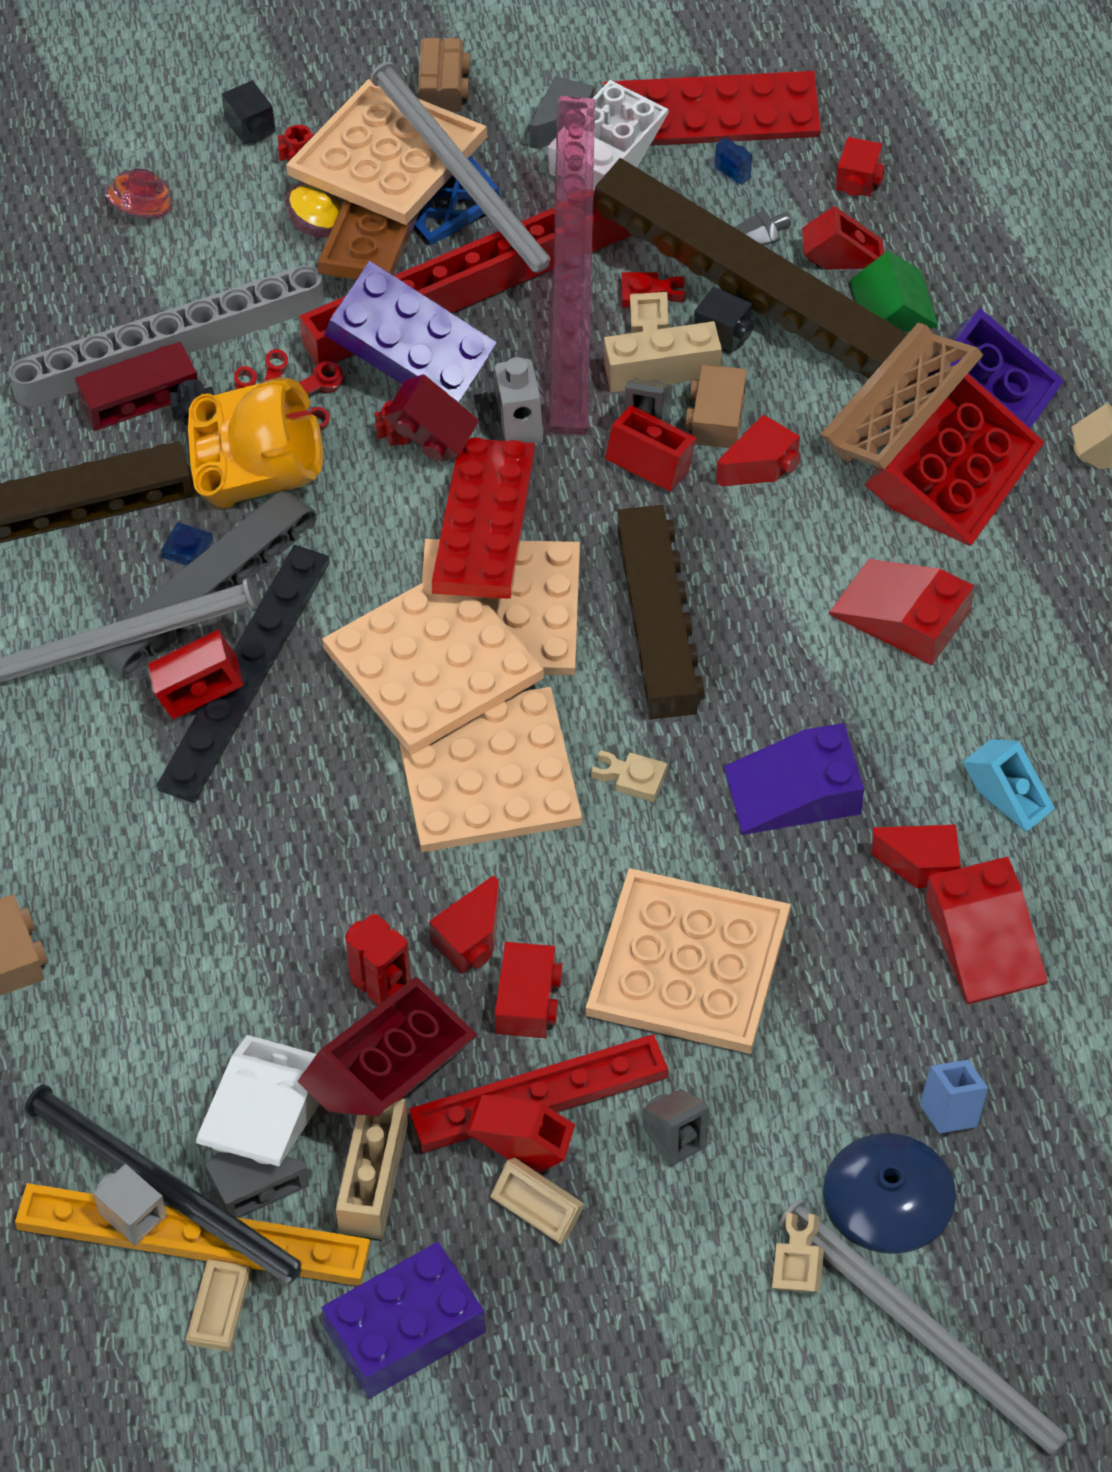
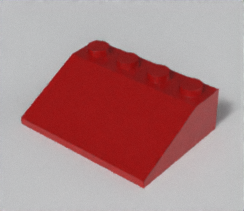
(958, 464)

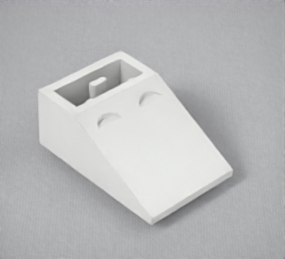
(622, 128)
(260, 1102)

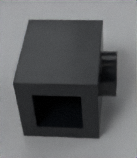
(248, 112)
(730, 316)

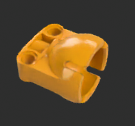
(253, 442)

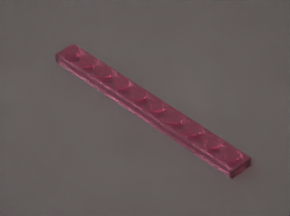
(572, 266)

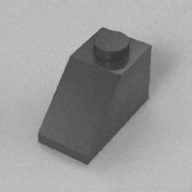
(544, 124)
(649, 397)
(677, 1125)
(248, 1185)

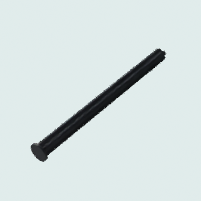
(173, 1190)

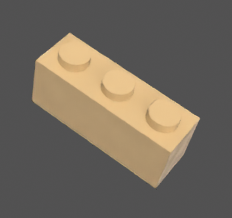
(661, 354)
(371, 1172)

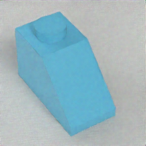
(1009, 782)

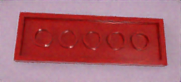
(733, 106)
(484, 519)

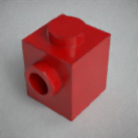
(860, 167)

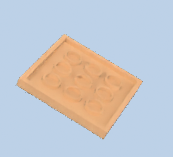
(378, 157)
(541, 603)
(431, 662)
(494, 776)
(688, 960)

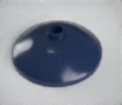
(886, 1214)

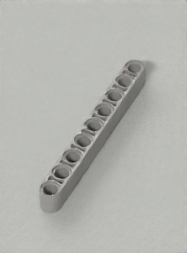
(194, 324)

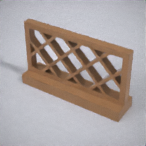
(881, 398)

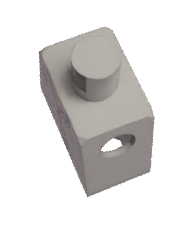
(516, 388)

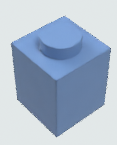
(953, 1096)

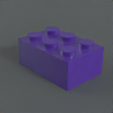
(403, 1319)

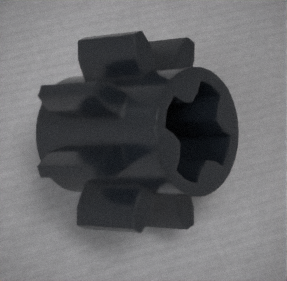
(185, 394)

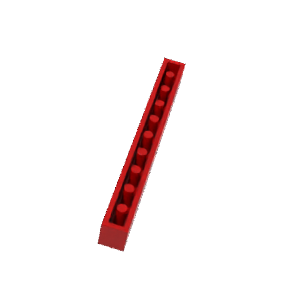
(461, 276)

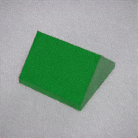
(894, 292)

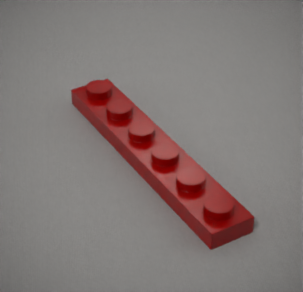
(556, 1086)

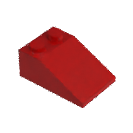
(906, 606)
(986, 929)

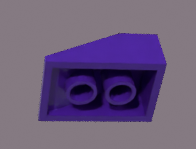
(1007, 368)
(797, 781)

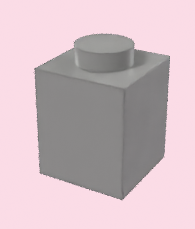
(129, 1204)

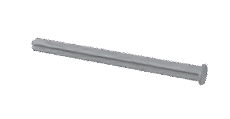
(460, 166)
(128, 631)
(932, 1334)

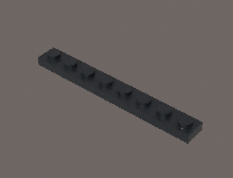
(256, 654)

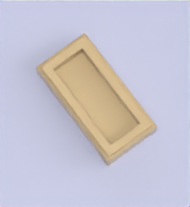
(537, 1200)
(219, 1305)

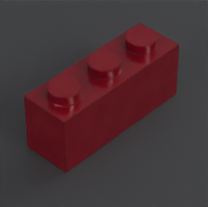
(133, 385)

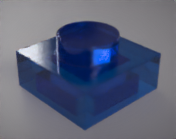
(733, 160)
(186, 544)

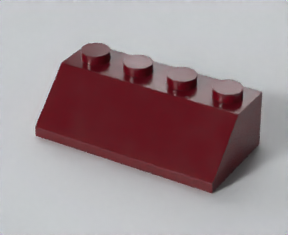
(386, 1053)

